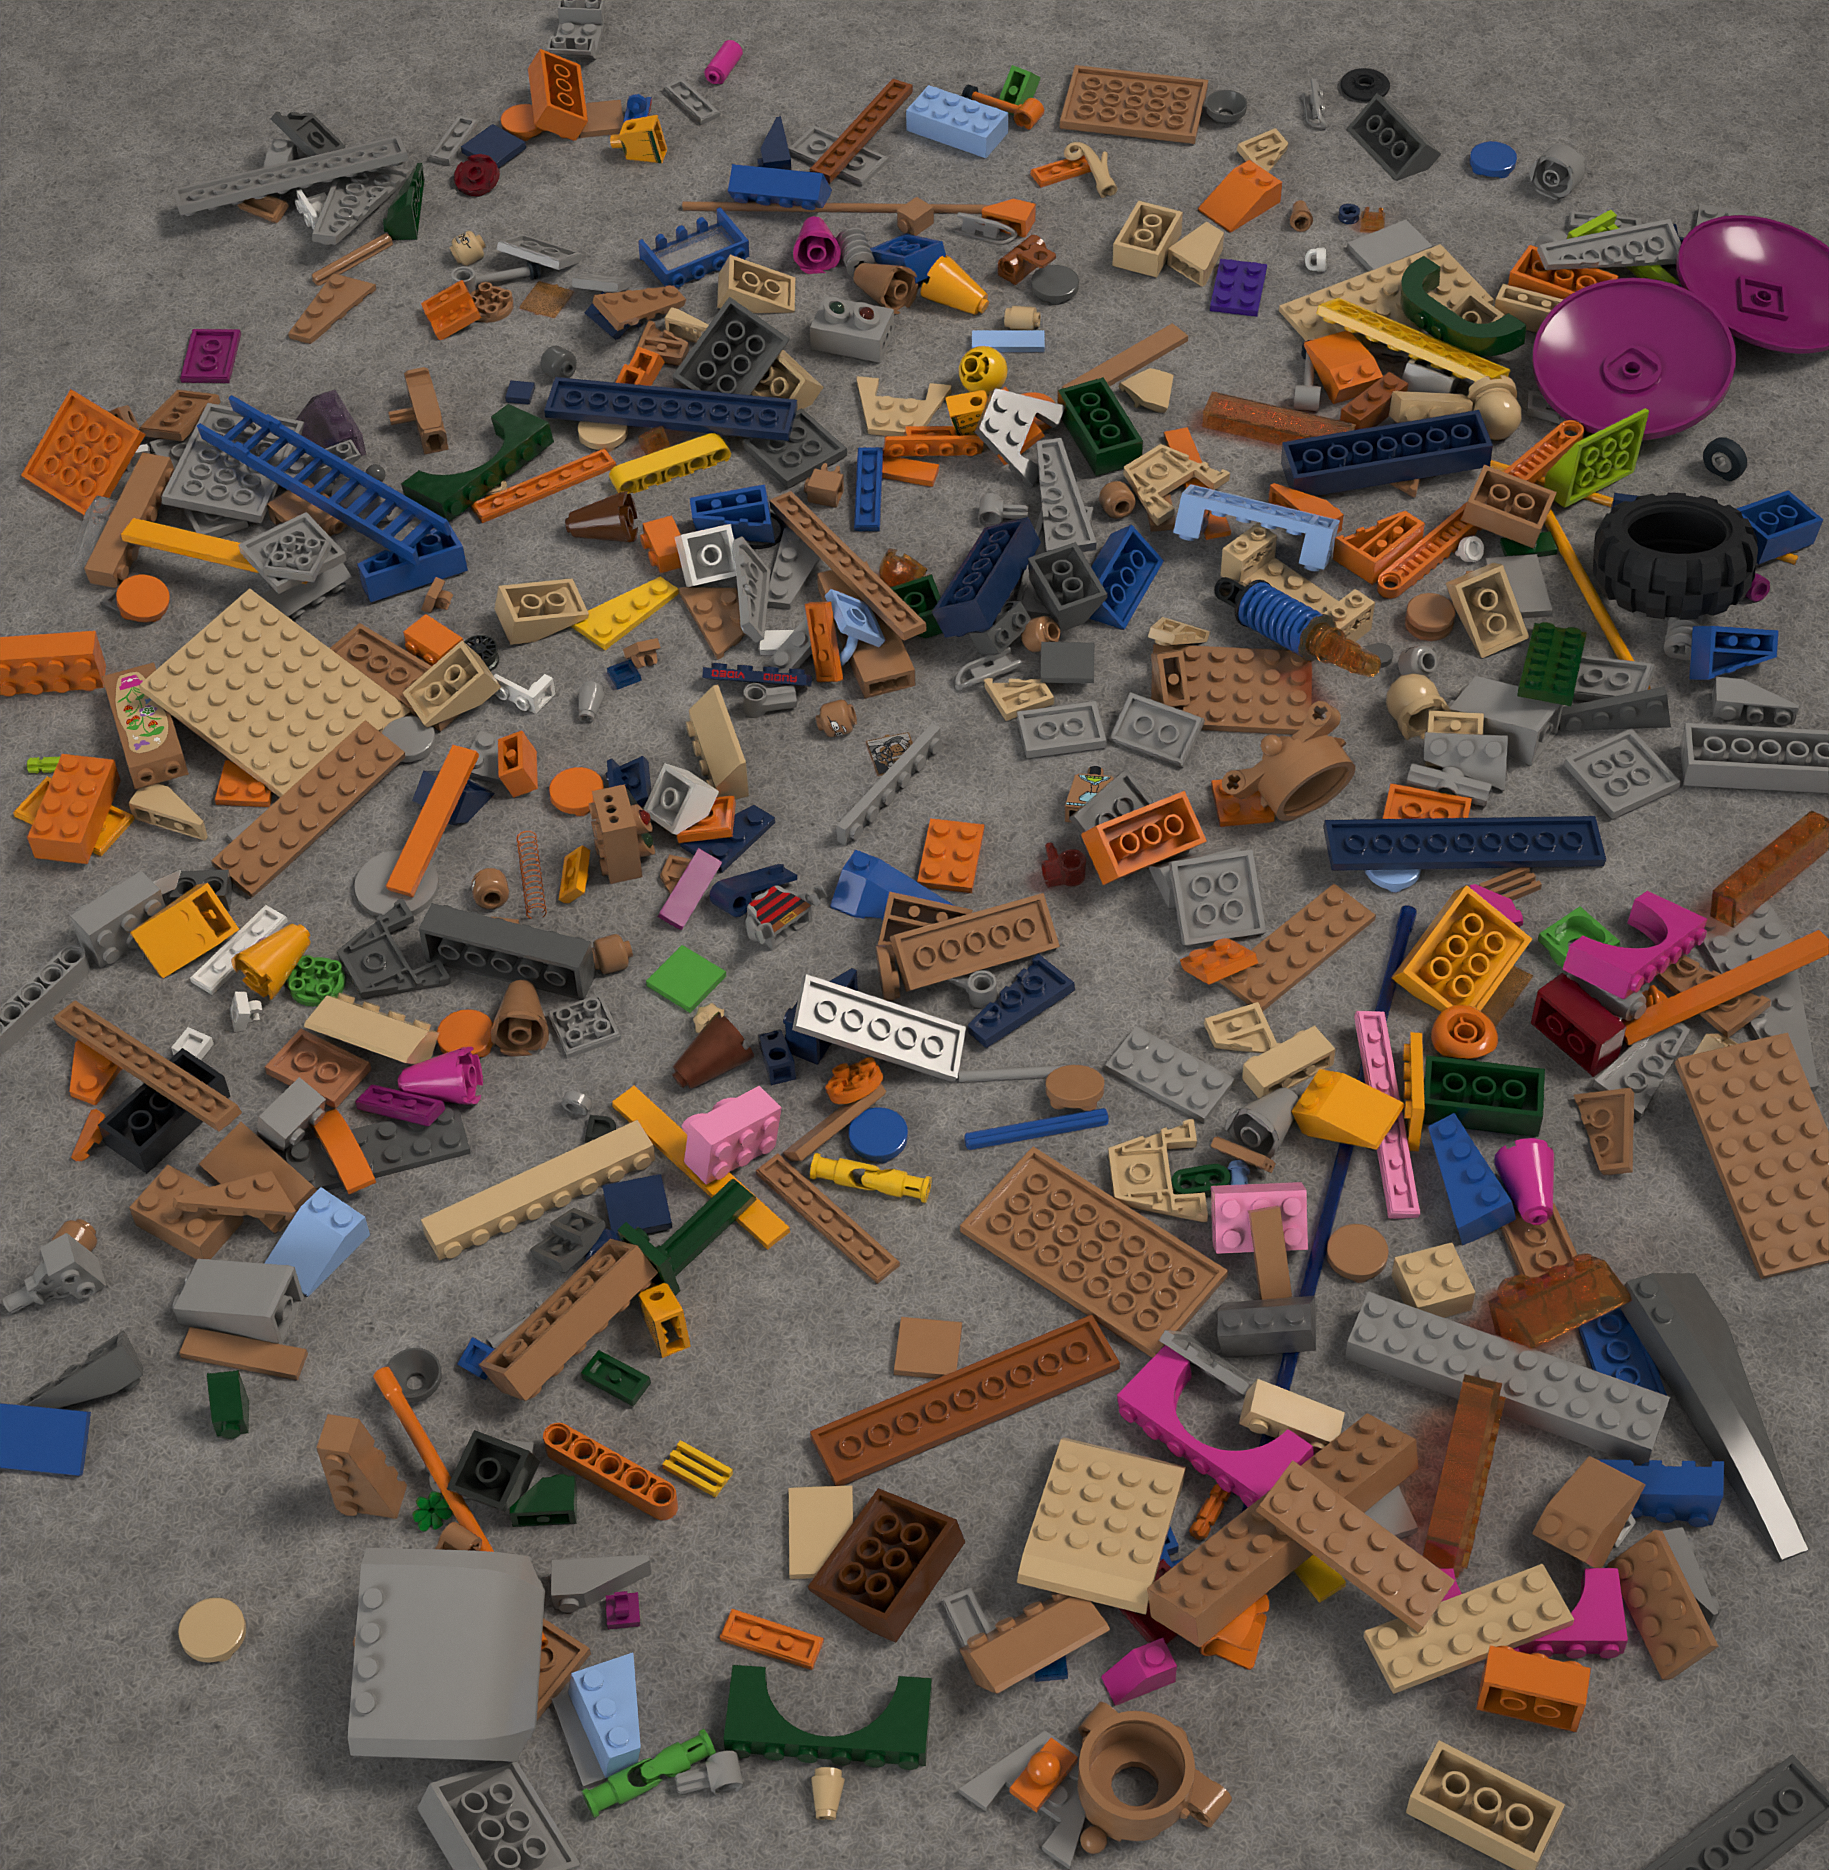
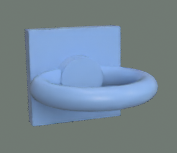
(856, 621)

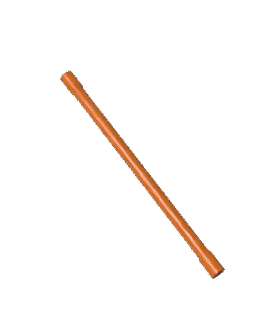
(393, 1393)

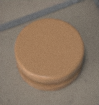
(1430, 616)

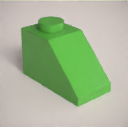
(1019, 86)

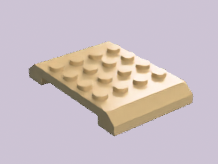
(1101, 1525)

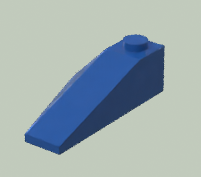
(867, 883)

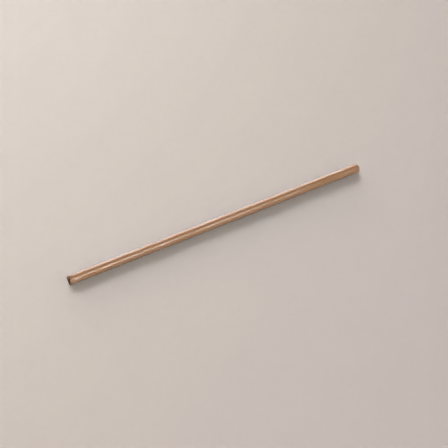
(828, 207)

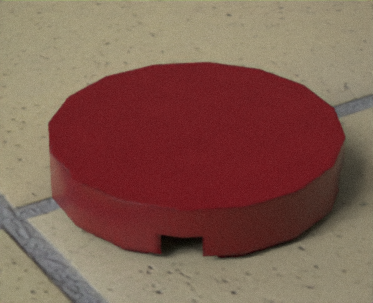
(476, 175)

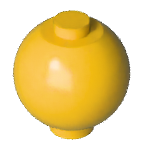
(983, 369)

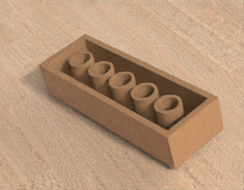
(568, 1319)

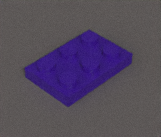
(1238, 287)

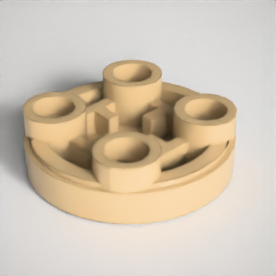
(601, 435)
(212, 1630)

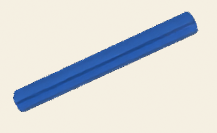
(1036, 1128)

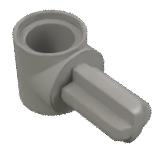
(993, 510)
(720, 1774)

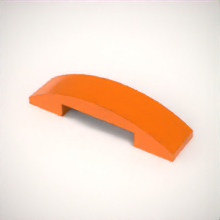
(344, 1151)

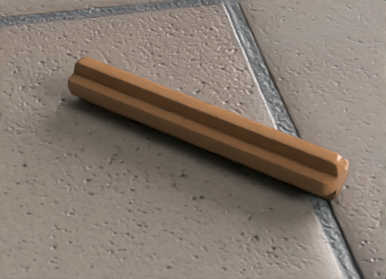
(352, 259)

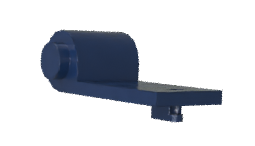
(735, 892)

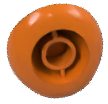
(1463, 1033)

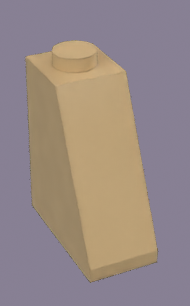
(1197, 253)

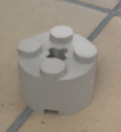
(1557, 166)

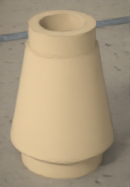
(827, 1791)

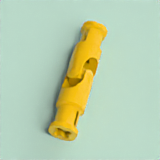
(888, 1181)

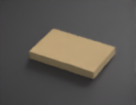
(816, 1526)

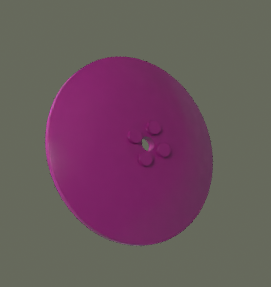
(1752, 258)

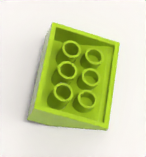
(1597, 460)

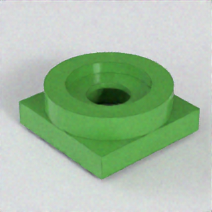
(1571, 928)

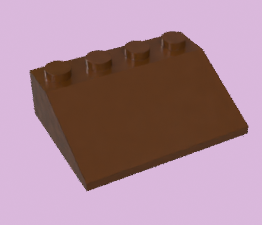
(888, 1563)

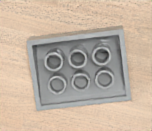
(491, 1825)

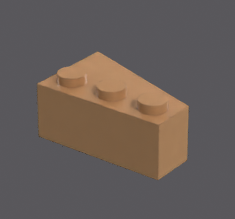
(909, 913)

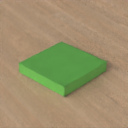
(686, 978)

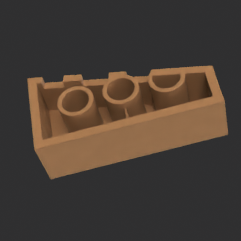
(358, 1470)

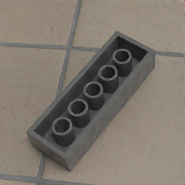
(508, 951)

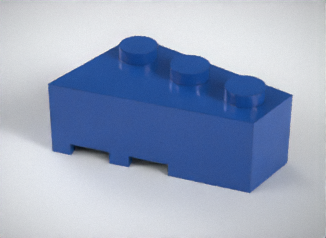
(742, 508)

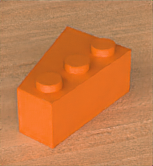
(1378, 547)

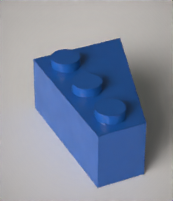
(1725, 649)

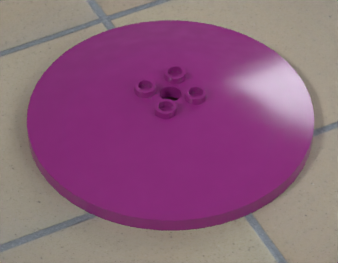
(1639, 324)

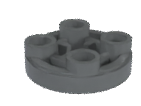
(1054, 284)

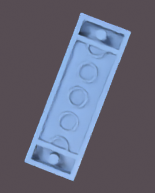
(1198, 502)

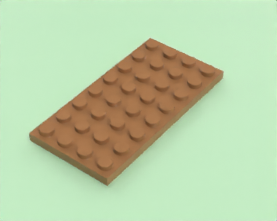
(1765, 1148)
(1093, 1251)

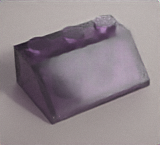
(329, 422)

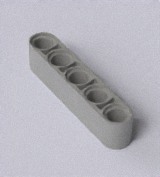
(41, 994)

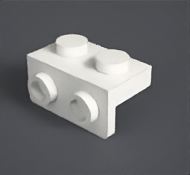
(310, 207)

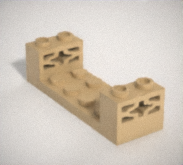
(1253, 558)

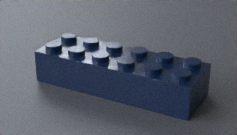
(986, 578)

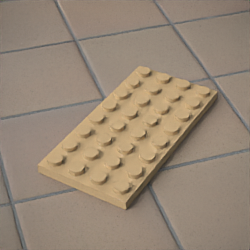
(1381, 293)

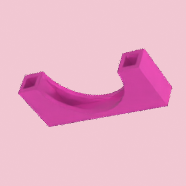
(1628, 969)
(1152, 1404)
(1597, 1623)

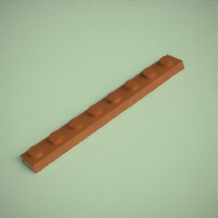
(862, 129)

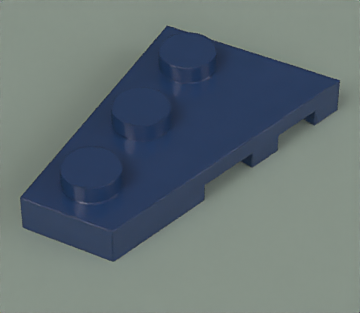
(747, 829)

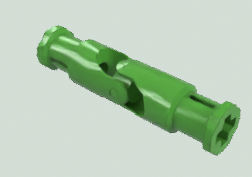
(670, 1762)

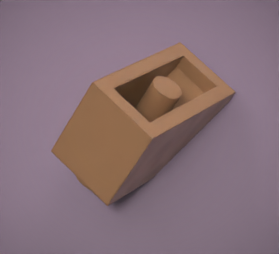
(1171, 677)

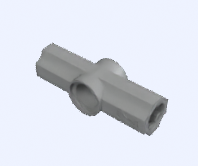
(1449, 781)

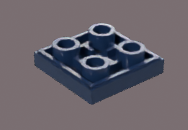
(495, 143)
(639, 1203)

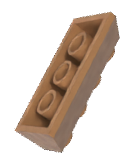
(1031, 1640)

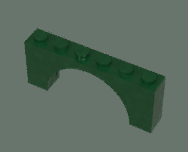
(453, 493)
(893, 1738)

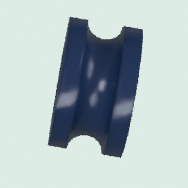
(1354, 212)

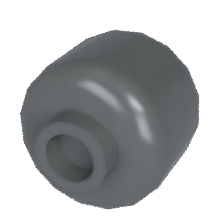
(558, 362)

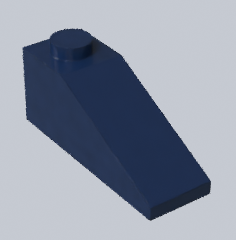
(775, 148)

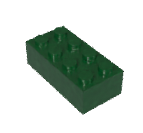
(1099, 426)
(1484, 1095)

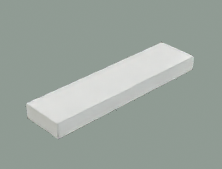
(219, 966)

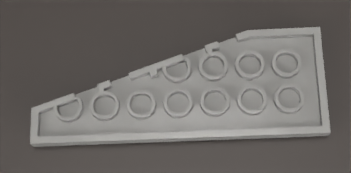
(1747, 941)

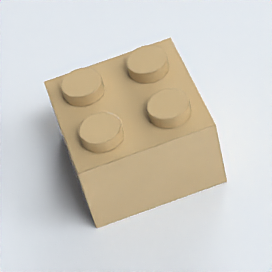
(1434, 1281)

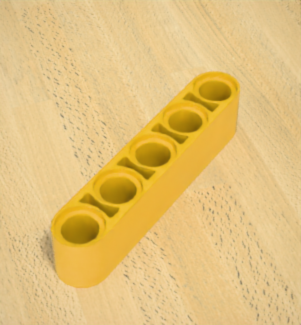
(669, 463)

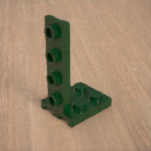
(693, 1235)

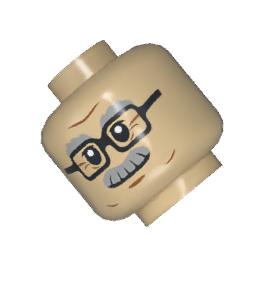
(467, 248)

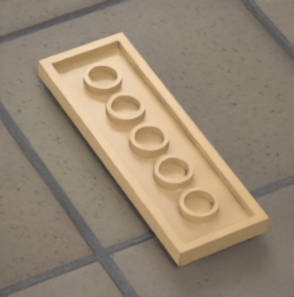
(1465, 1626)

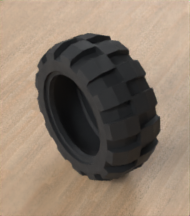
(1675, 556)

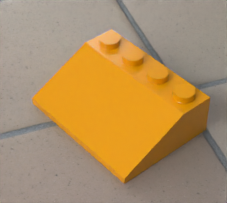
(1462, 954)

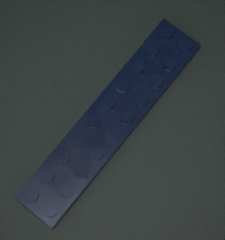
(671, 408)
(1464, 843)

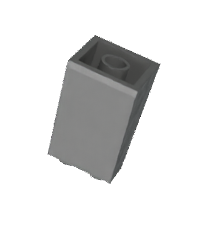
(1525, 721)
(240, 1299)

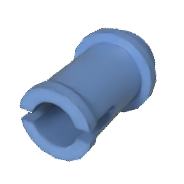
(1238, 1172)

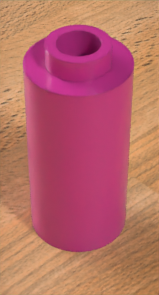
(723, 62)

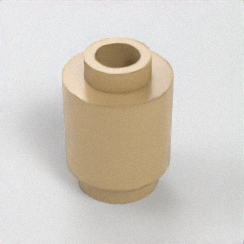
(1022, 318)

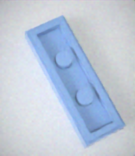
(1010, 340)

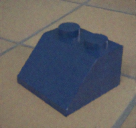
(469, 803)

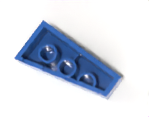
(391, 574)
(1471, 1186)

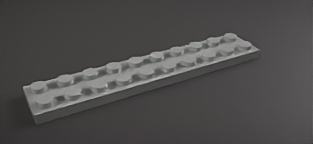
(290, 175)

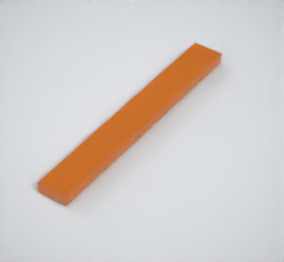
(1727, 986)

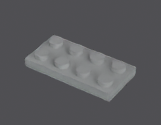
(1169, 1074)

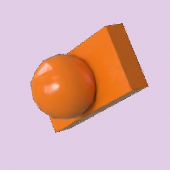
(1043, 1774)

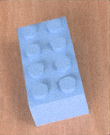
(957, 121)

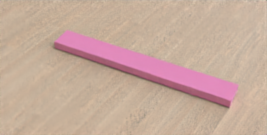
(1394, 1150)

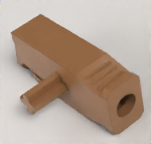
(423, 411)

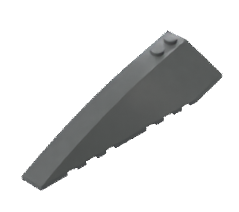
(1705, 1373)

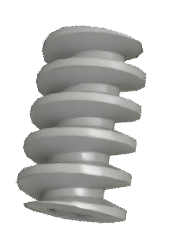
(854, 249)
(1679, 637)

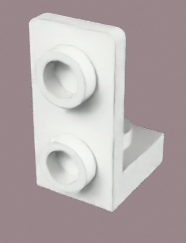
(531, 699)

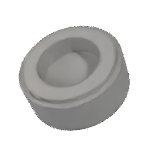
(576, 1103)

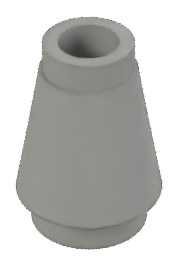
(590, 699)

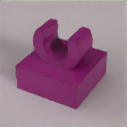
(622, 1610)

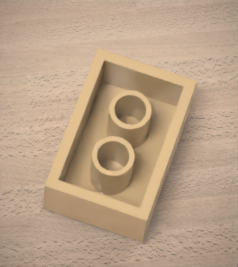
(1146, 238)

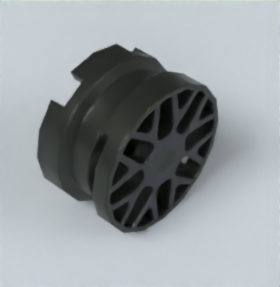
(486, 649)

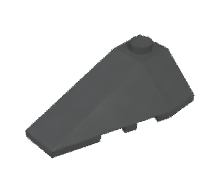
(106, 1371)

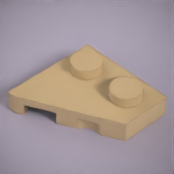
(1173, 632)
(1018, 696)
(1241, 1030)

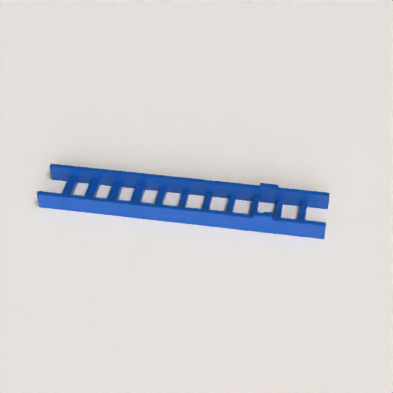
(339, 466)

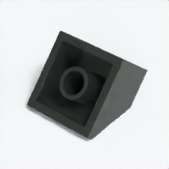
(493, 1471)

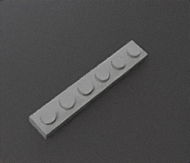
(885, 788)

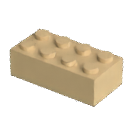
(1484, 1808)

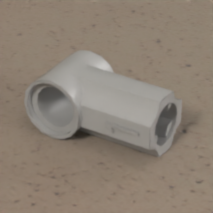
(760, 699)

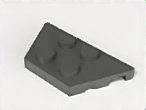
(307, 133)

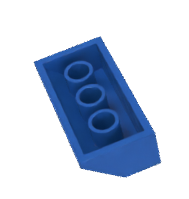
(778, 186)
(1125, 571)

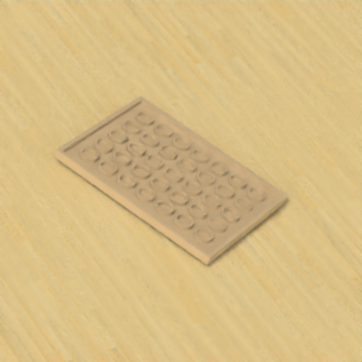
(267, 693)

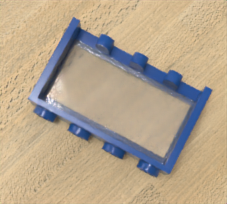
(696, 253)

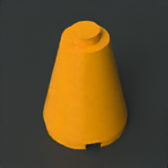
(954, 287)
(272, 959)

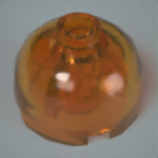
(899, 570)

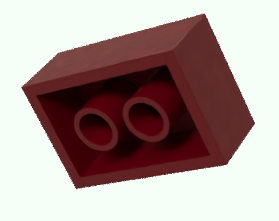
(1578, 1024)

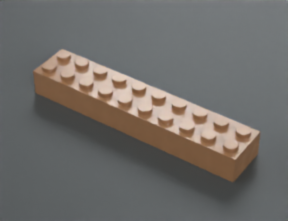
(1255, 1555)

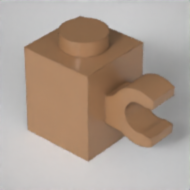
(825, 486)

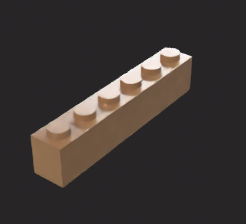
(139, 500)

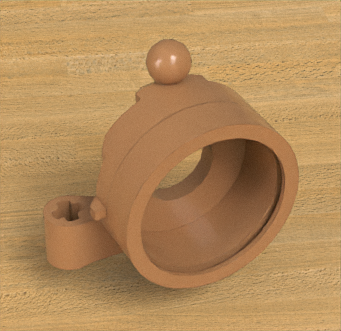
(1297, 770)
(1156, 1745)

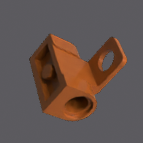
(1024, 259)

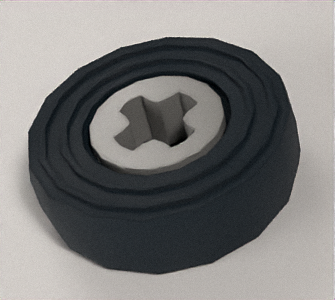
(1735, 458)

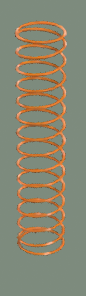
(527, 909)

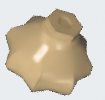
(704, 1014)

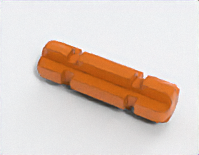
(1209, 1513)

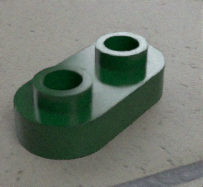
(1199, 1179)

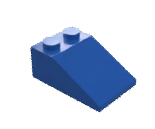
(910, 251)

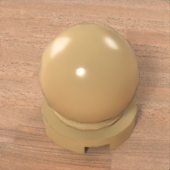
(1497, 405)
(1410, 702)

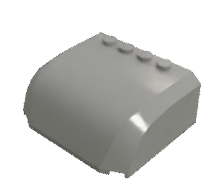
(445, 1655)

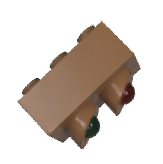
(620, 834)

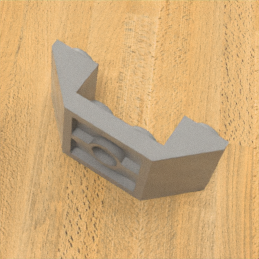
(578, 29)

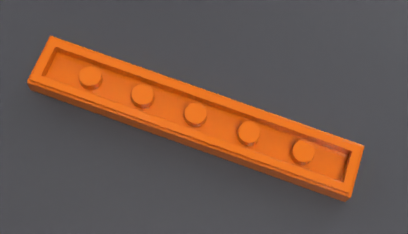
(1182, 441)
(543, 485)
(432, 821)

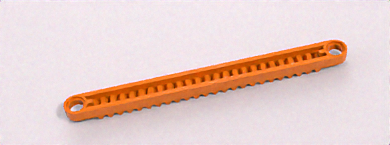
(1450, 532)

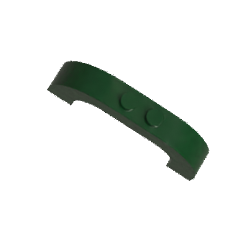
(1443, 324)

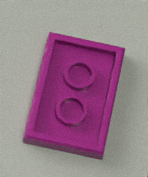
(210, 356)

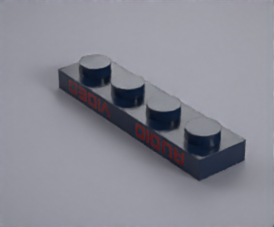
(769, 675)

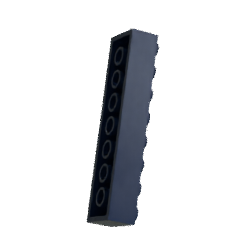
(1387, 454)

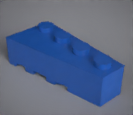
(1676, 1491)

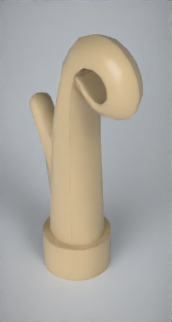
(1099, 169)

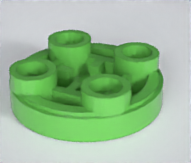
(315, 980)

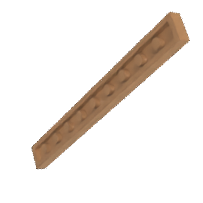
(848, 566)
(148, 1066)

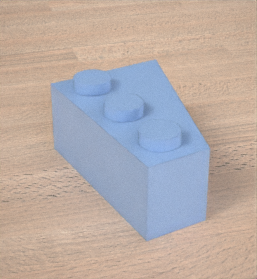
(609, 1711)

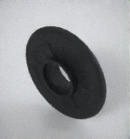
(1377, 83)

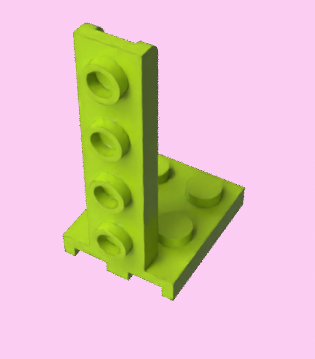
(1606, 222)

